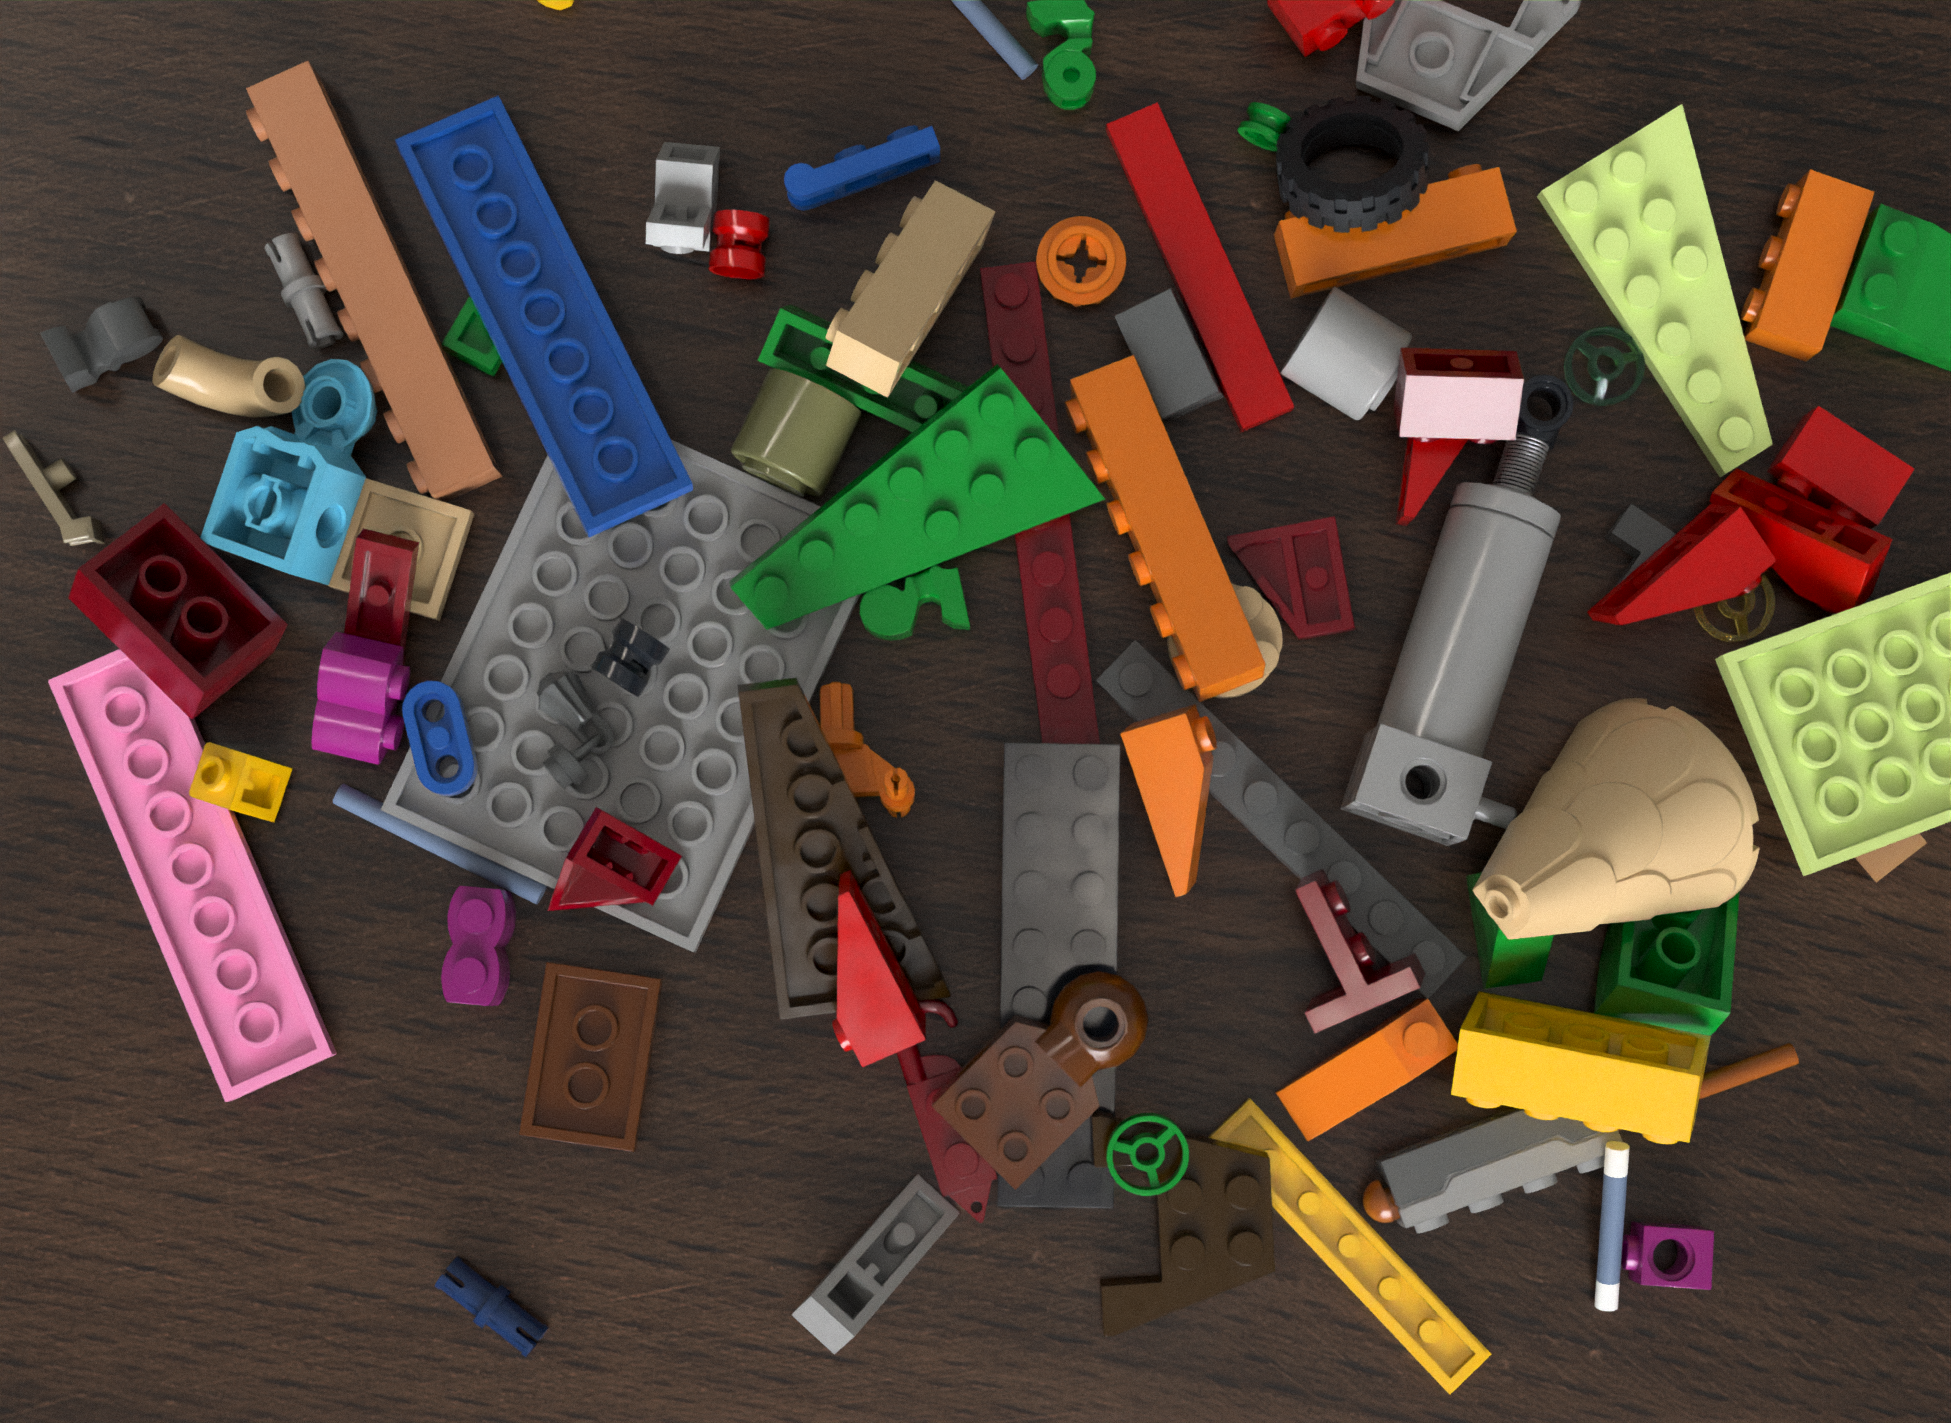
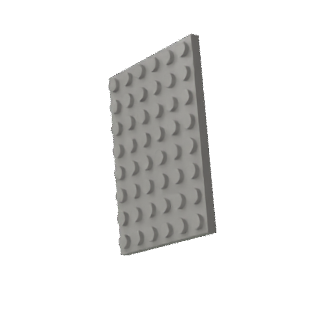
(678, 746)

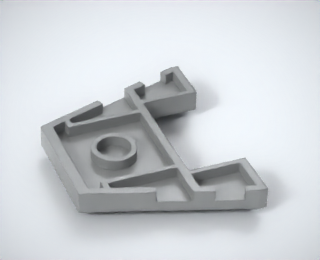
(1449, 59)

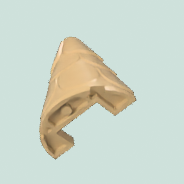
(1624, 827)

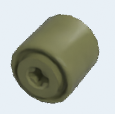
(795, 433)

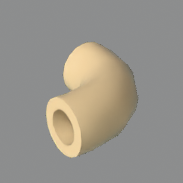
(228, 382)

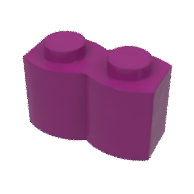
(359, 698)
(480, 929)

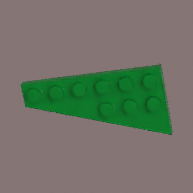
(946, 489)

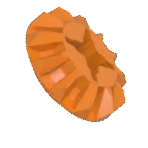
(1062, 242)

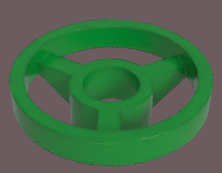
(1150, 1166)

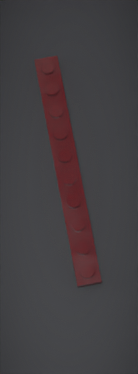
(1047, 550)

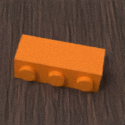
(1806, 264)

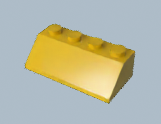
(1580, 1067)

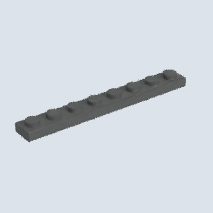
(1289, 824)

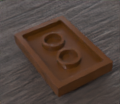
(591, 1057)

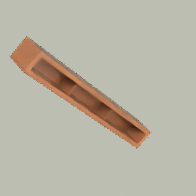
(373, 284)

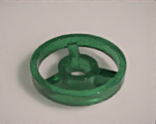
(1602, 378)

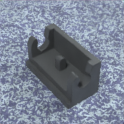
(1169, 355)

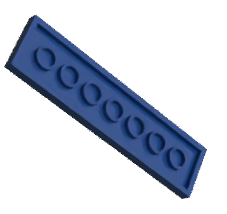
(544, 316)

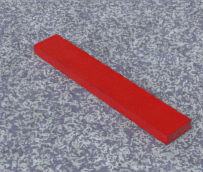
(1199, 267)

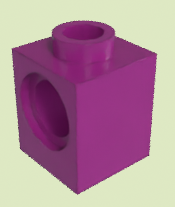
(1693, 1258)

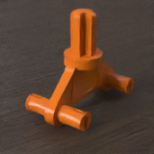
(863, 768)

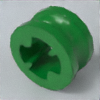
(1264, 125)

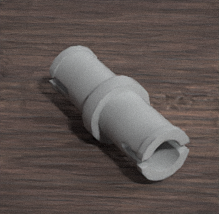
(303, 291)

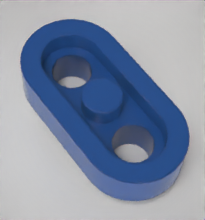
(440, 739)

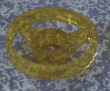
(1740, 616)

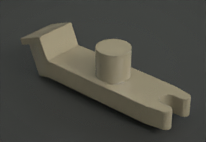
(48, 484)

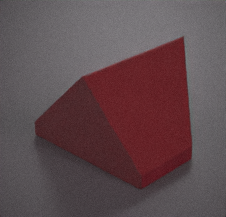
(612, 866)

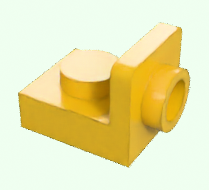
(240, 782)

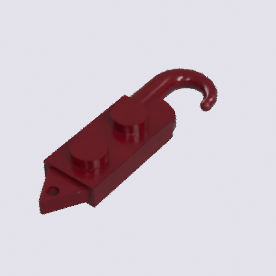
(957, 1165)

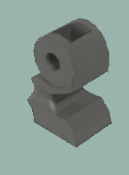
(111, 337)

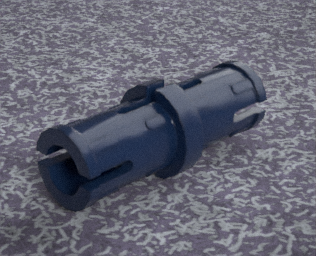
(491, 1306)

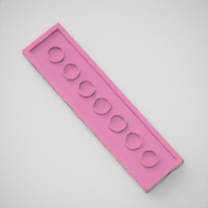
(193, 878)

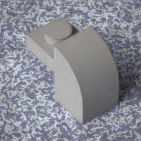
(684, 198)

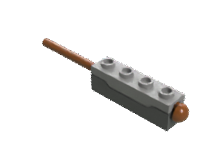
(1511, 1151)

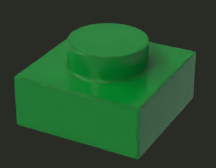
(471, 342)

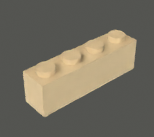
(909, 287)

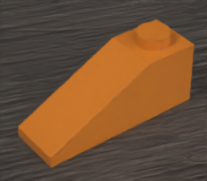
(1173, 776)
(1368, 1068)

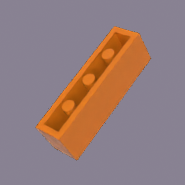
(1450, 221)

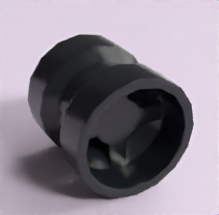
(630, 657)

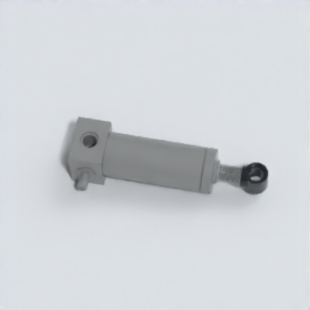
(1463, 644)

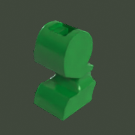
(1066, 70)
(893, 612)

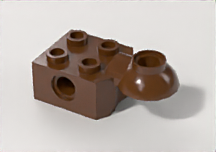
(1037, 1079)

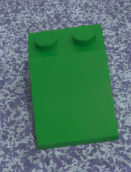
(1900, 287)
(1671, 969)

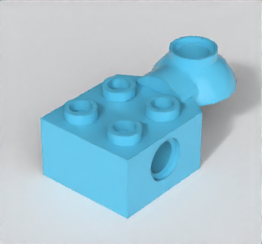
(295, 494)

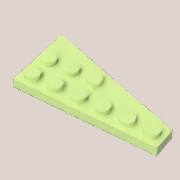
(1657, 261)

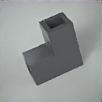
(1637, 536)

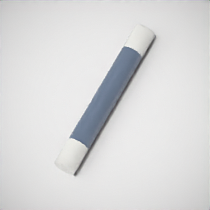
(1611, 1225)

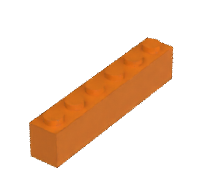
(1165, 528)

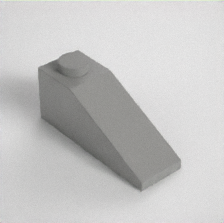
(875, 1264)

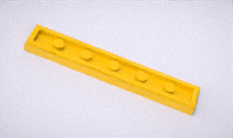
(1358, 1253)

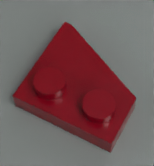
(1300, 574)

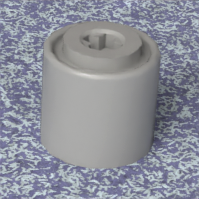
(1347, 355)

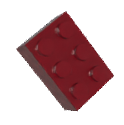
(177, 610)

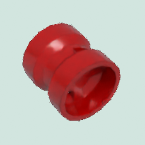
(739, 244)

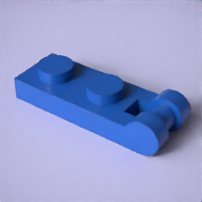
(860, 169)

